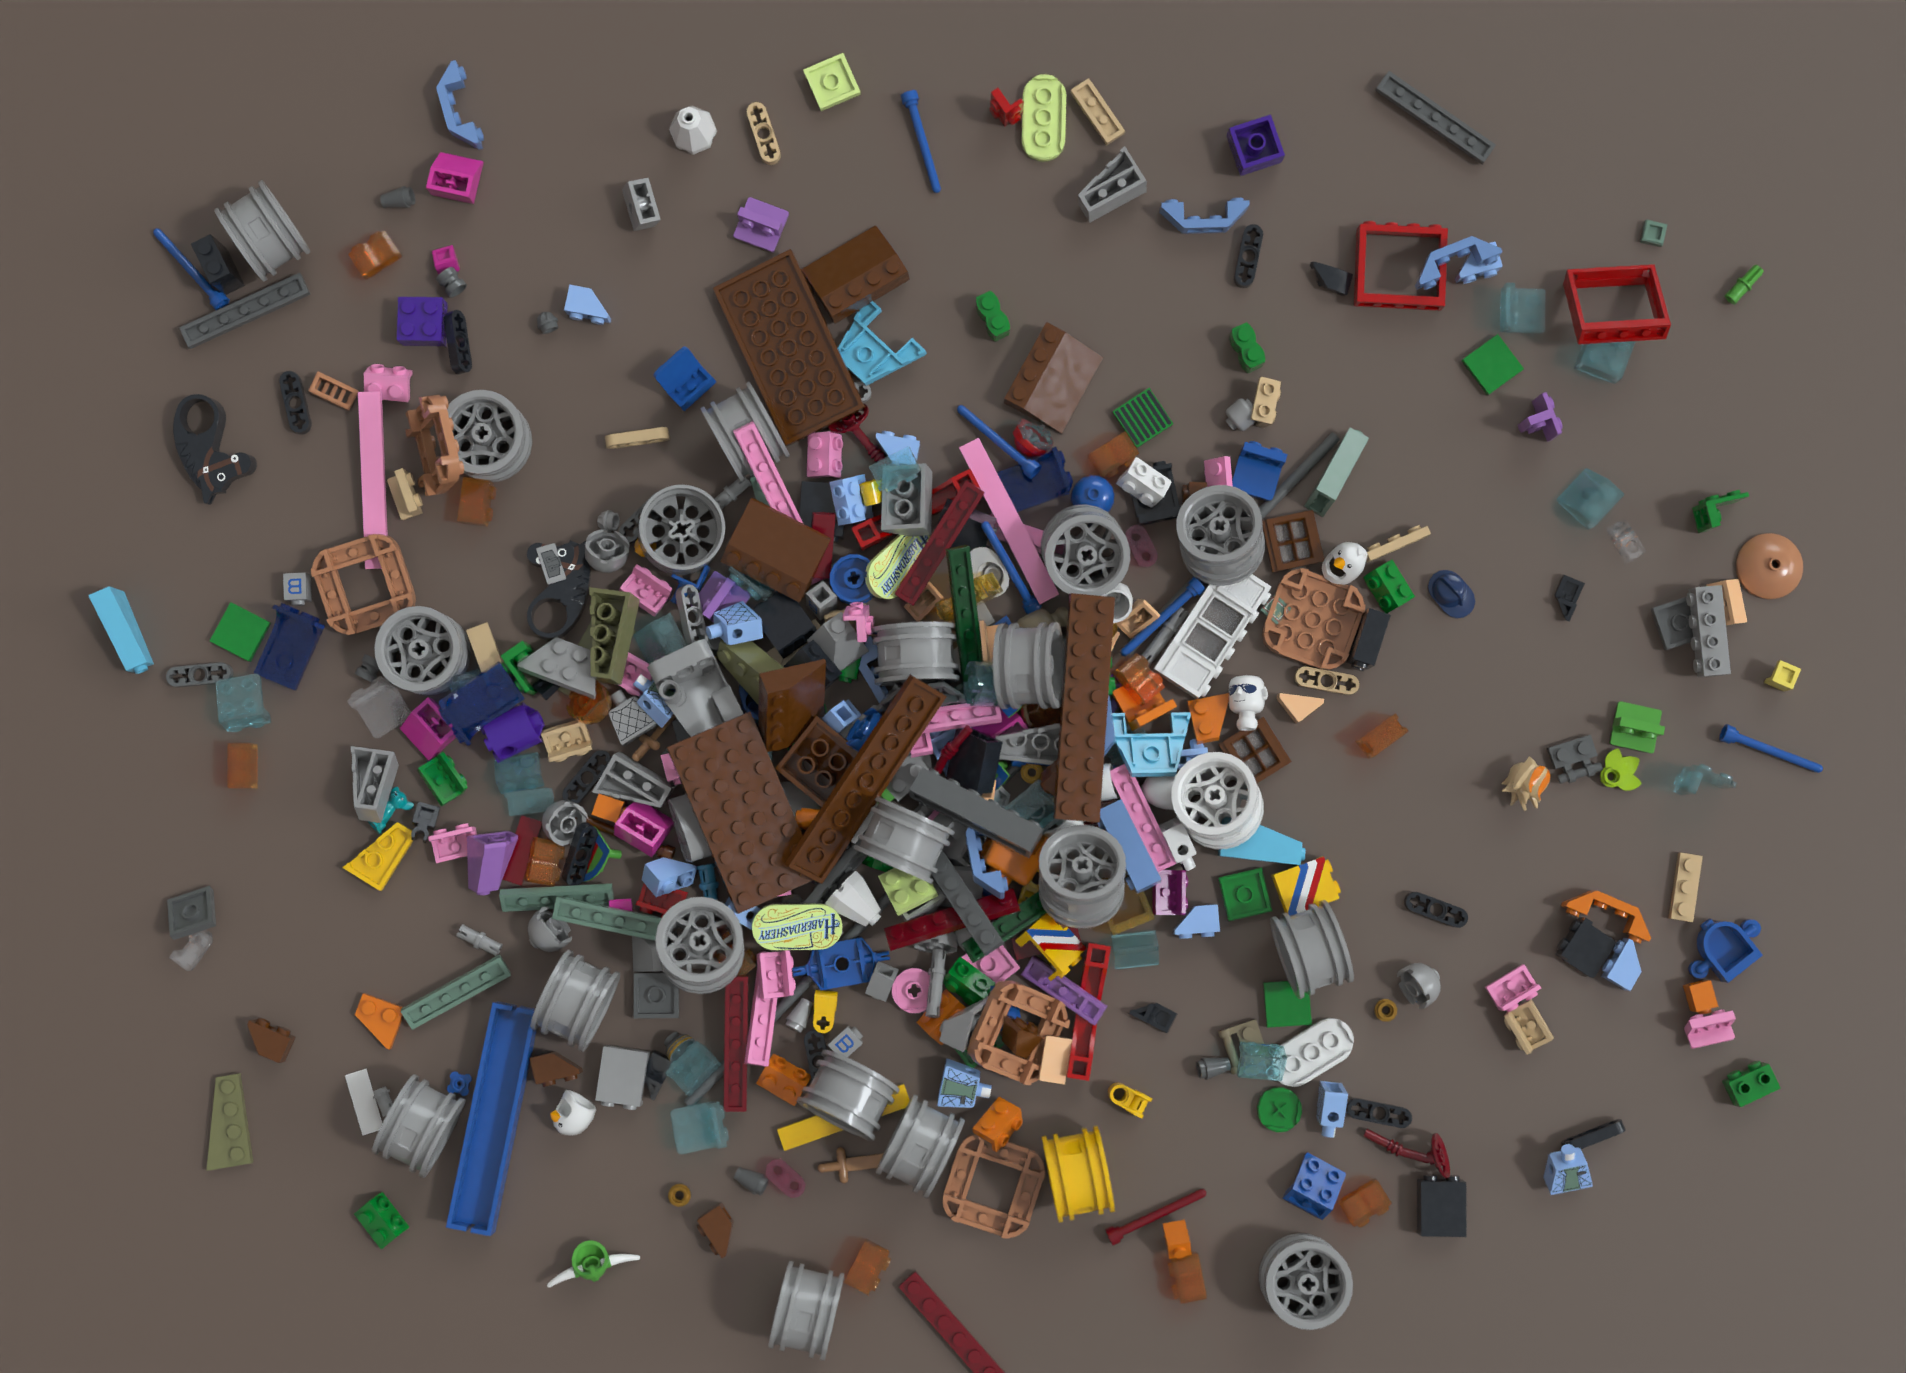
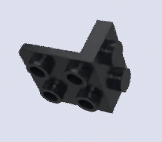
(1585, 947)

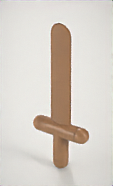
(650, 742)
(845, 1164)

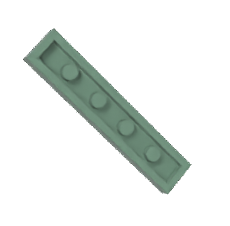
(535, 898)
(606, 918)
(455, 992)

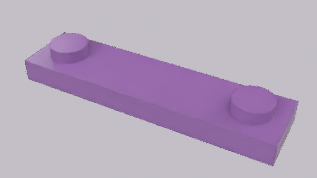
(1064, 990)

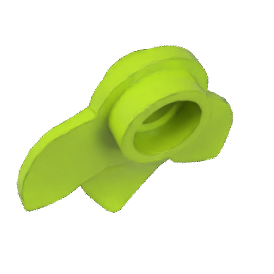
(1622, 769)

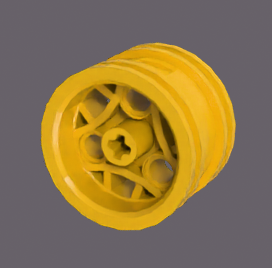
(1078, 1173)

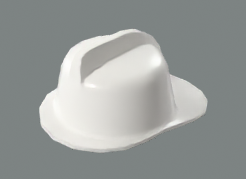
(986, 561)

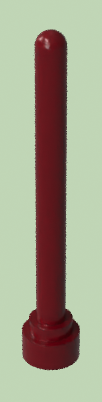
(1116, 1233)

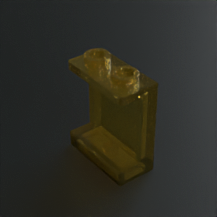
(985, 588)

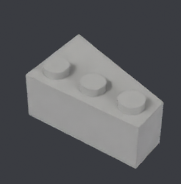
(1112, 187)
(372, 781)
(633, 782)

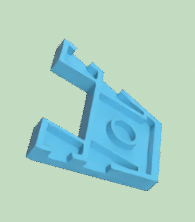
(868, 355)
(1152, 753)

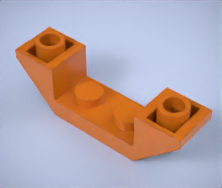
(1635, 924)

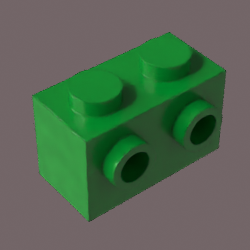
(1751, 1083)

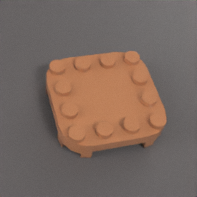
(1320, 622)

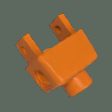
(1012, 864)

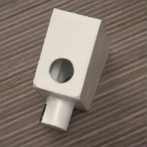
(1175, 836)

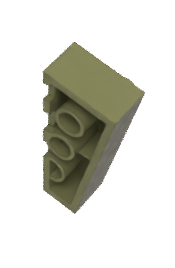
(611, 632)
(745, 664)

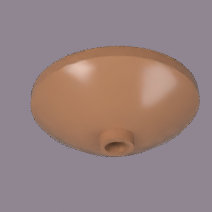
(1756, 569)

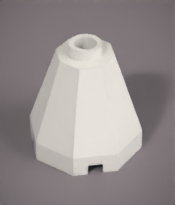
(692, 129)
(855, 901)

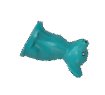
(396, 800)

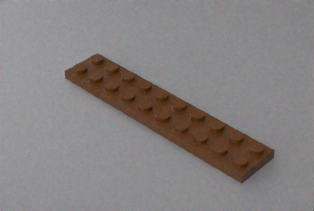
(1084, 708)
(865, 779)

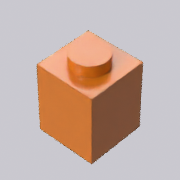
(608, 808)
(1700, 996)
(1177, 1239)

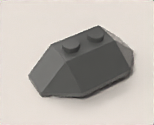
(953, 696)

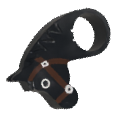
(200, 454)
(570, 592)

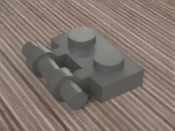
(1572, 752)

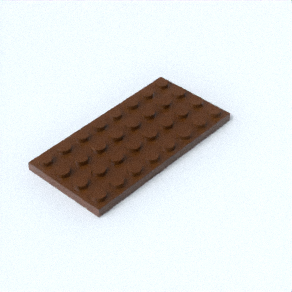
(789, 347)
(740, 810)

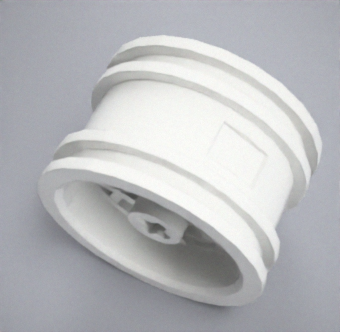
(1217, 800)

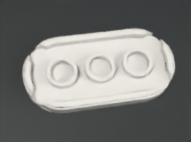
(1316, 1051)

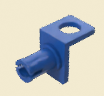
(682, 582)

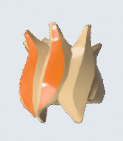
(1526, 782)

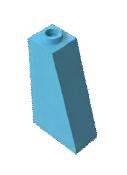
(122, 628)
(1266, 846)

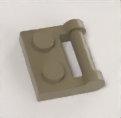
(1246, 1033)

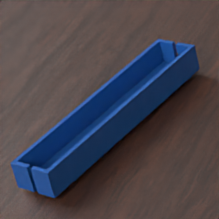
(493, 1119)

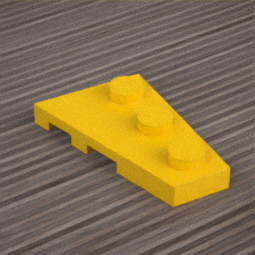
(382, 857)

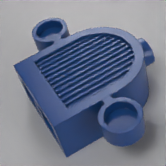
(1725, 949)

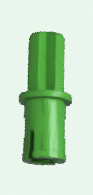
(1743, 284)

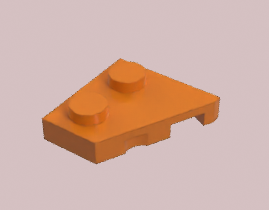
(1208, 717)
(380, 1018)

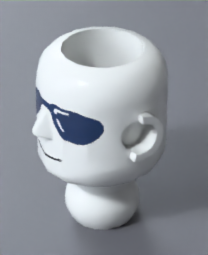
(1247, 698)

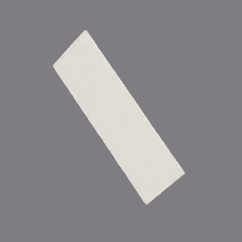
(363, 1101)

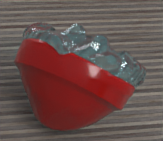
(1032, 439)

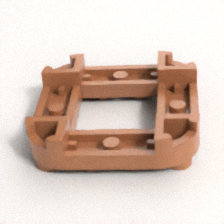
(440, 472)
(332, 593)
(1001, 998)
(984, 1217)

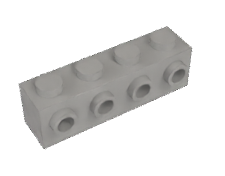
(1709, 631)

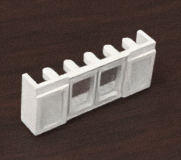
(1210, 634)

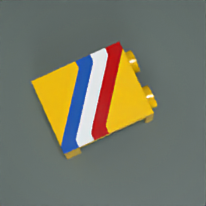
(1306, 885)
(1055, 943)

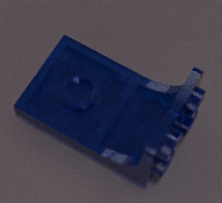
(1046, 486)
(289, 646)
(479, 702)

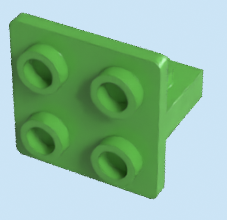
(1636, 727)

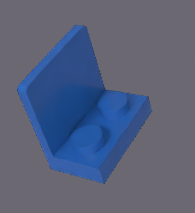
(1315, 1186)

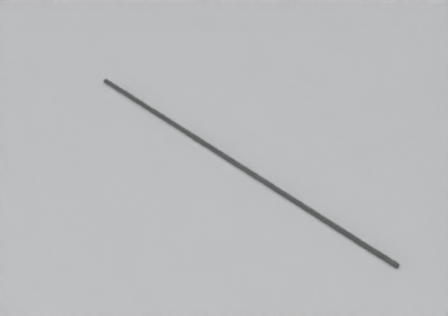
(1117, 660)

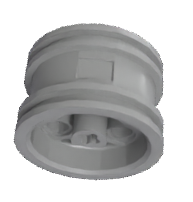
(262, 230)
(736, 412)
(489, 434)
(1204, 517)
(1089, 541)
(391, 639)
(915, 649)
(1028, 665)
(904, 839)
(1082, 858)
(685, 916)
(1312, 949)
(575, 1000)
(848, 1095)
(418, 1125)
(920, 1146)
(1297, 1271)
(806, 1310)

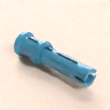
(708, 881)

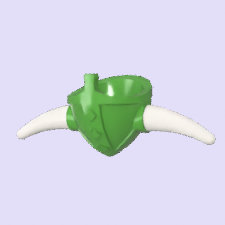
(590, 1262)

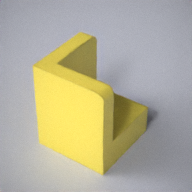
(1783, 676)

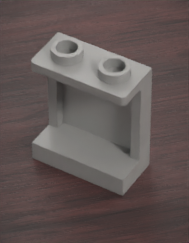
(622, 1076)

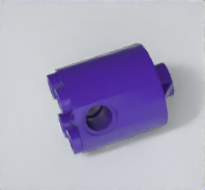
(513, 732)

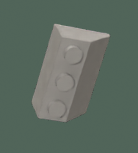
(909, 506)

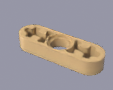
(753, 121)
(637, 438)
(1343, 678)

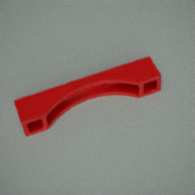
(870, 533)
(1084, 1032)

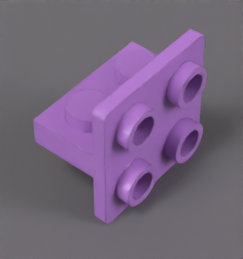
(760, 224)
(1544, 418)
(720, 593)

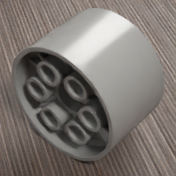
(696, 499)

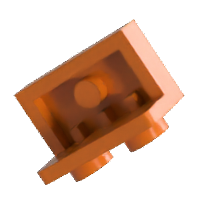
(948, 1007)
(783, 1079)
(999, 1123)

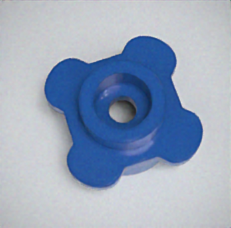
(465, 1083)

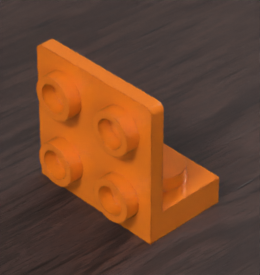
(1140, 715)

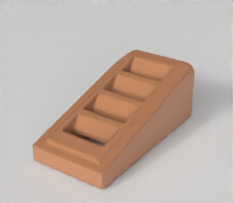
(316, 382)

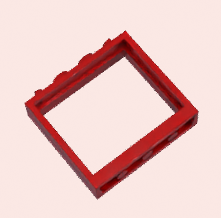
(1397, 301)
(1617, 330)

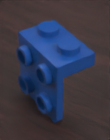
(684, 378)
(1258, 470)

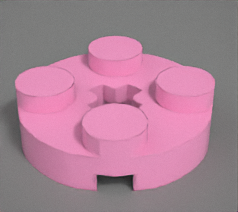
(904, 982)

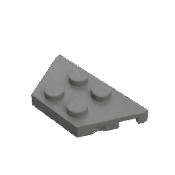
(562, 665)

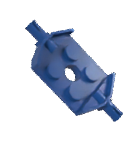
(823, 970)

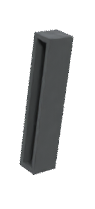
(976, 812)

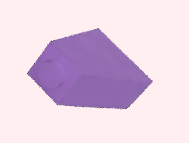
(488, 860)

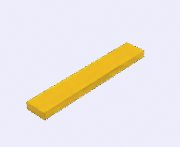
(816, 1128)

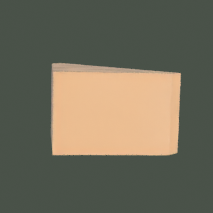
(925, 603)
(1139, 618)
(1298, 706)

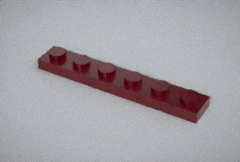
(940, 540)
(946, 921)
(735, 1045)
(948, 1325)

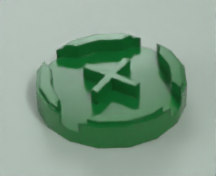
(1279, 1109)

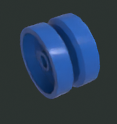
(841, 575)

